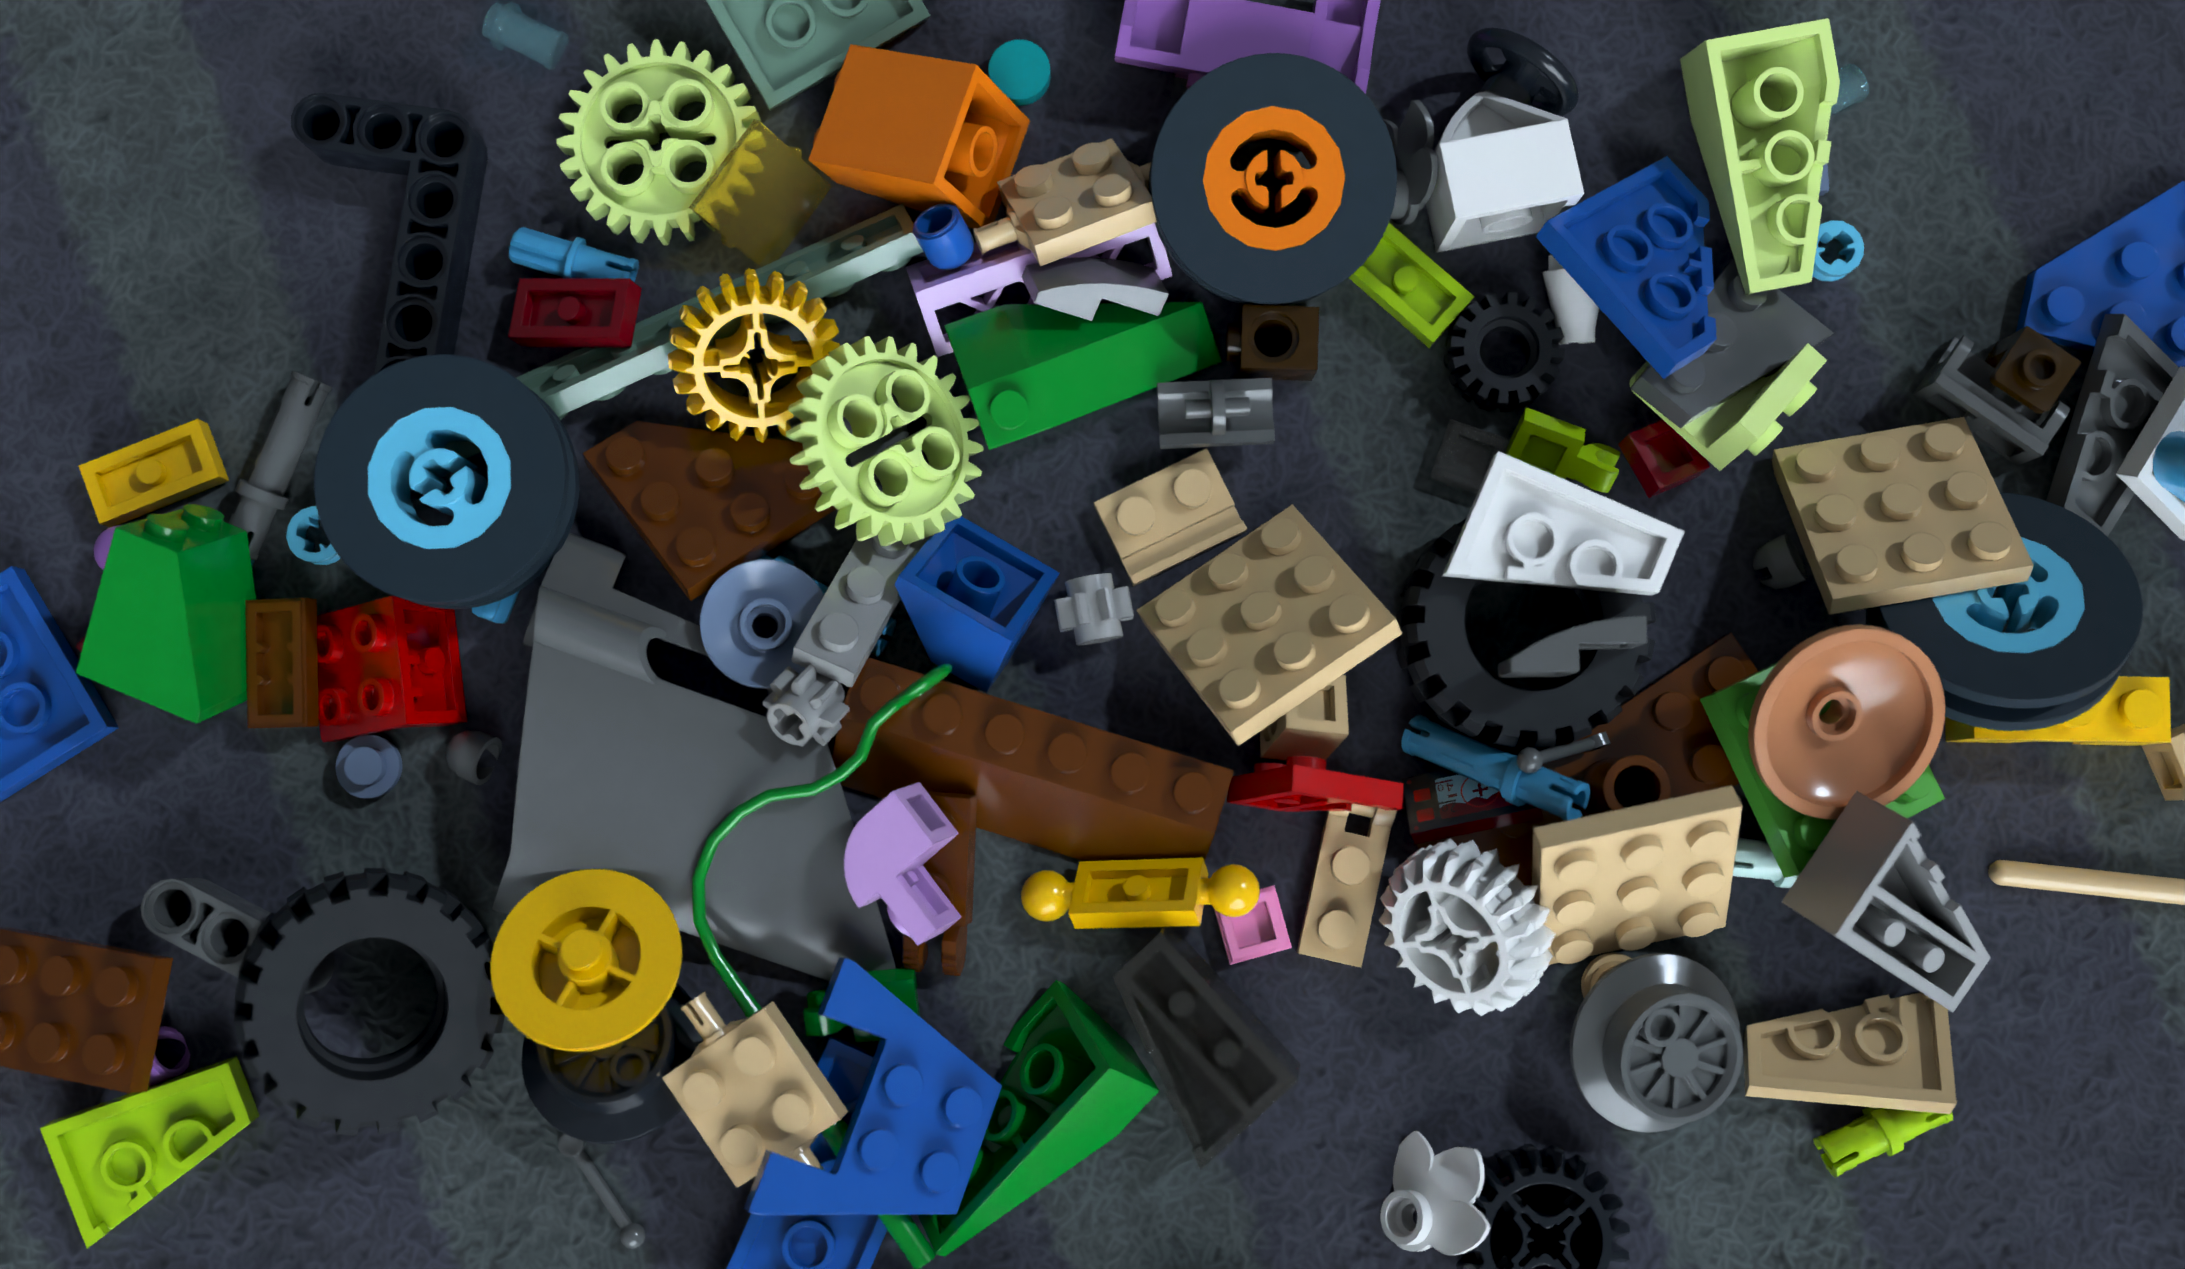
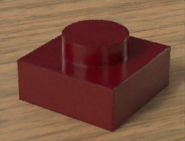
(1661, 458)

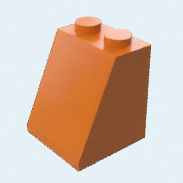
(919, 132)

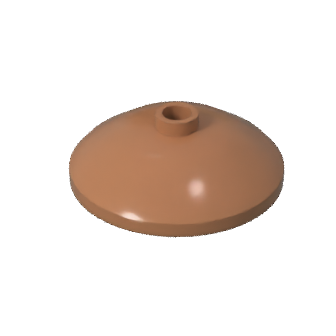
(1870, 740)

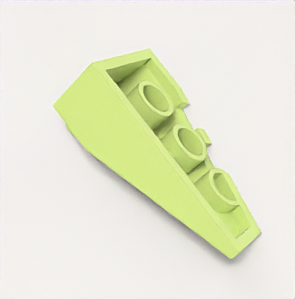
(1763, 133)

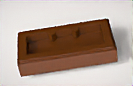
(282, 663)

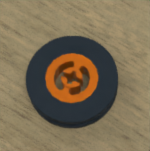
(1347, 181)

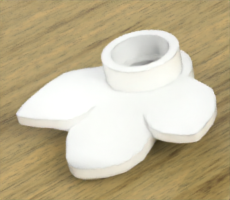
(1441, 1193)

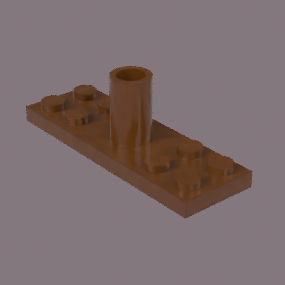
(1657, 744)

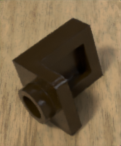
(2031, 368)

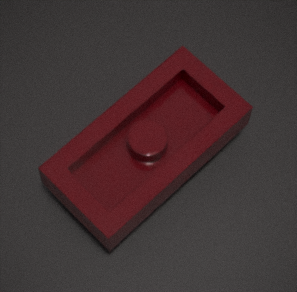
(575, 312)

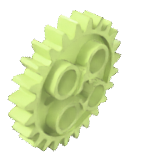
(663, 88)
(914, 495)

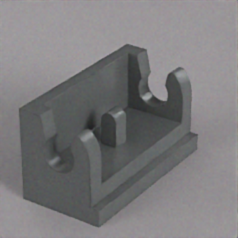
(1962, 388)

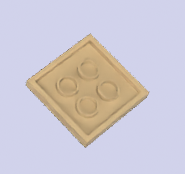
(1900, 516)
(1268, 623)
(1637, 874)

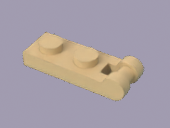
(1345, 887)

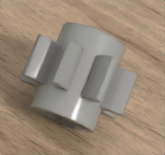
(1094, 609)
(805, 706)

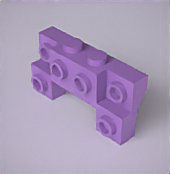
(1205, 34)

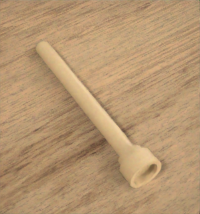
(2088, 881)

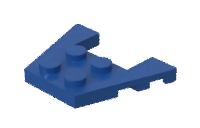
(910, 1128)

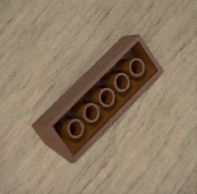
(1033, 771)

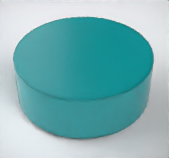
(1020, 71)

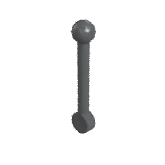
(1531, 760)
(631, 1234)

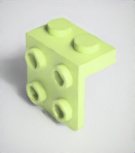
(1750, 416)

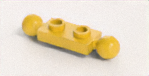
(1140, 893)

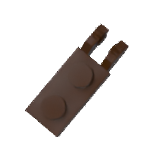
(954, 874)

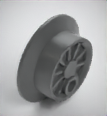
(1656, 1043)

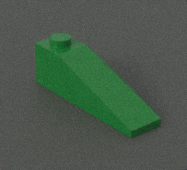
(1047, 367)
(1057, 1105)

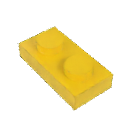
(153, 473)

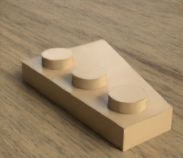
(1864, 1056)

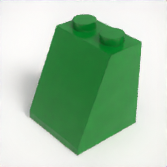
(173, 613)

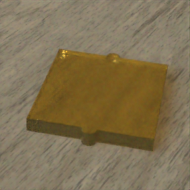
(760, 195)

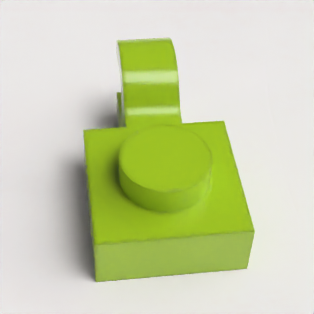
(1559, 450)

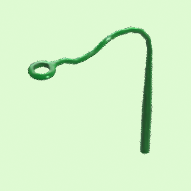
(900, 1226)

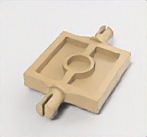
(1071, 203)
(752, 1090)

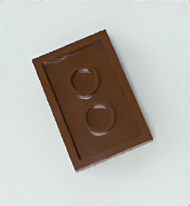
(80, 1009)

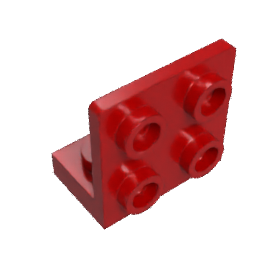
(388, 669)

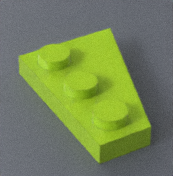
(142, 1142)

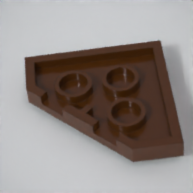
(705, 496)

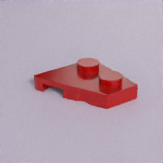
(1308, 786)

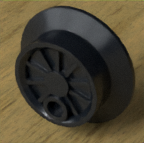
(613, 1090)

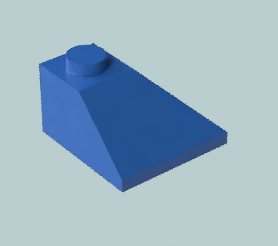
(972, 599)

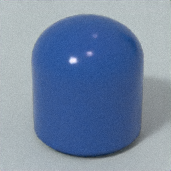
(944, 236)

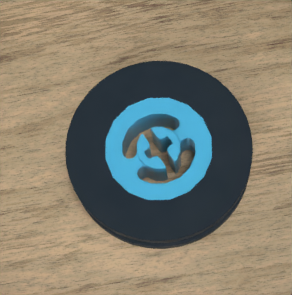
(394, 439)
(2076, 598)

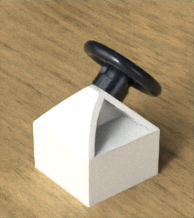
(1507, 149)

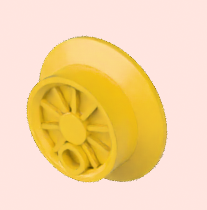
(586, 960)

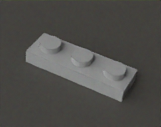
(854, 610)

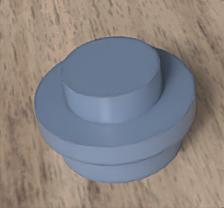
(368, 766)

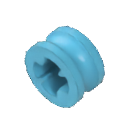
(1852, 249)
(303, 547)

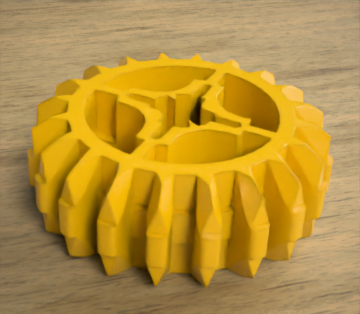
(730, 354)

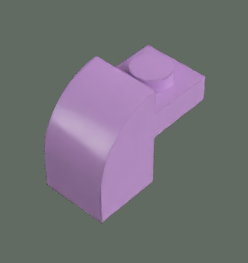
(888, 858)

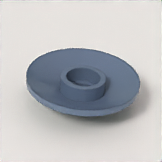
(742, 596)

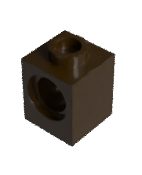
(1295, 323)

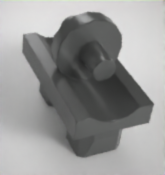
(1215, 413)

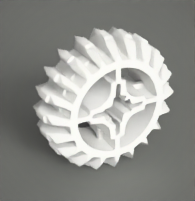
(1466, 926)

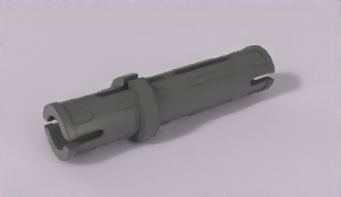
(277, 459)

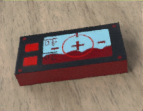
(1454, 805)

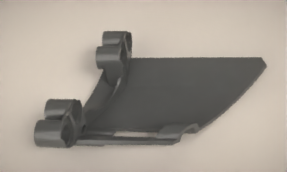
(645, 770)

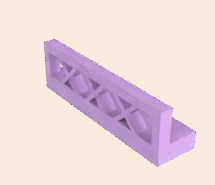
(1000, 268)

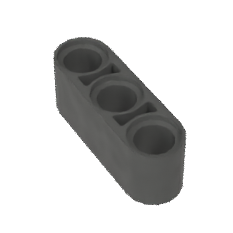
(211, 924)

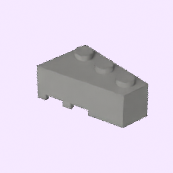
(1889, 902)

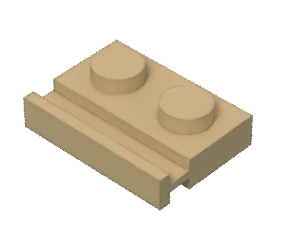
(1170, 517)

